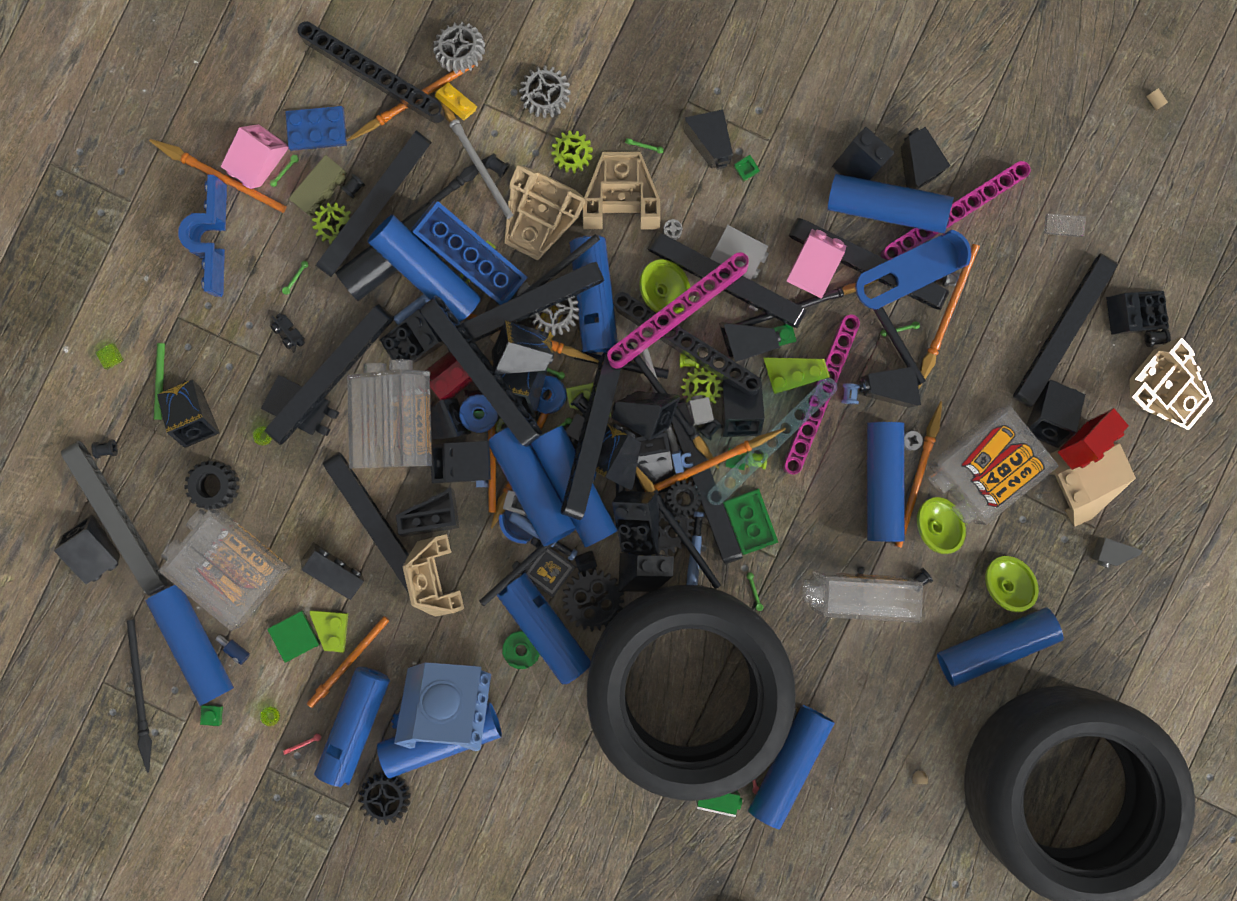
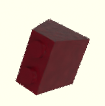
(448, 377)

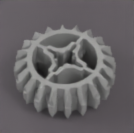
(454, 42)
(552, 89)
(554, 318)

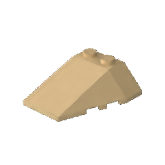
(540, 211)
(1171, 385)
(1093, 486)

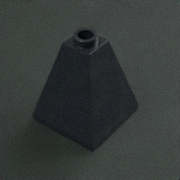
(446, 420)

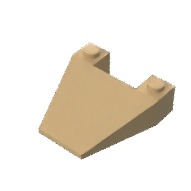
(621, 186)
(424, 581)

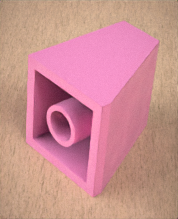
(253, 155)
(816, 263)

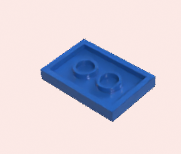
(316, 128)

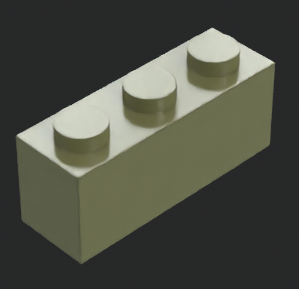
(318, 186)

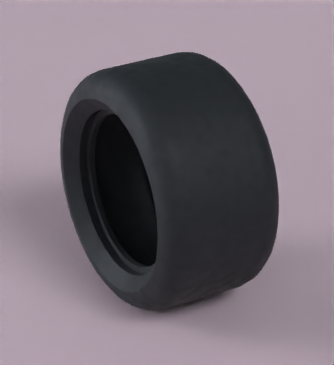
(703, 769)
(1139, 844)

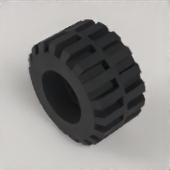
(196, 485)

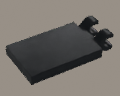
(280, 395)

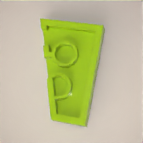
(794, 372)

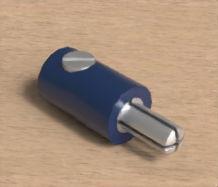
(234, 650)

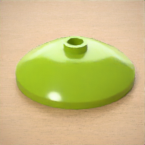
(666, 278)
(940, 526)
(1011, 584)

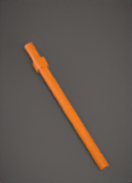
(323, 689)

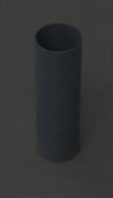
(369, 267)

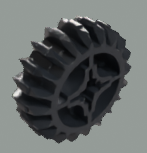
(384, 814)

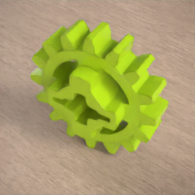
(577, 147)
(324, 225)
(695, 381)

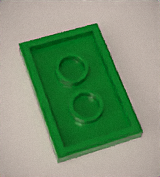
(750, 521)

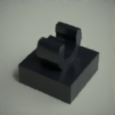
(585, 562)

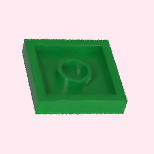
(293, 636)

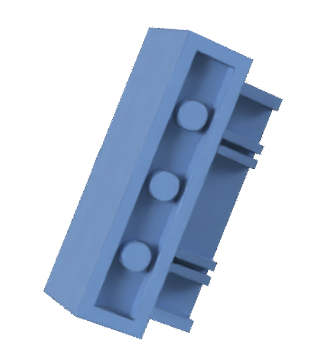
(443, 705)

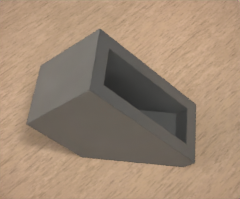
(1113, 553)

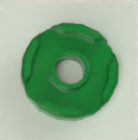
(511, 655)

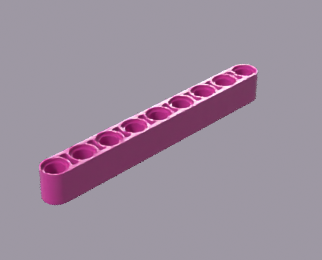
(963, 207)
(683, 302)
(834, 370)

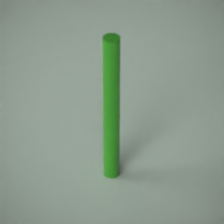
(159, 379)

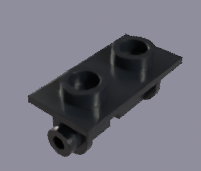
(289, 338)

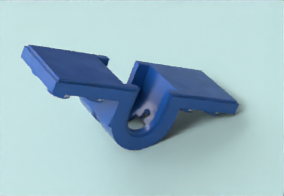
(196, 224)

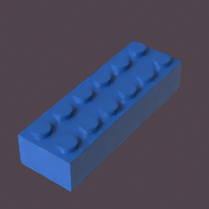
(468, 253)

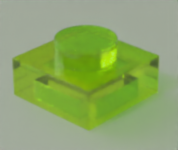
(109, 356)

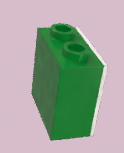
(723, 805)

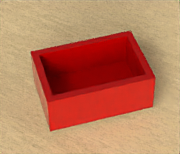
(1093, 439)

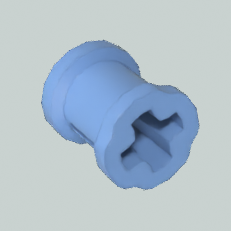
(853, 400)

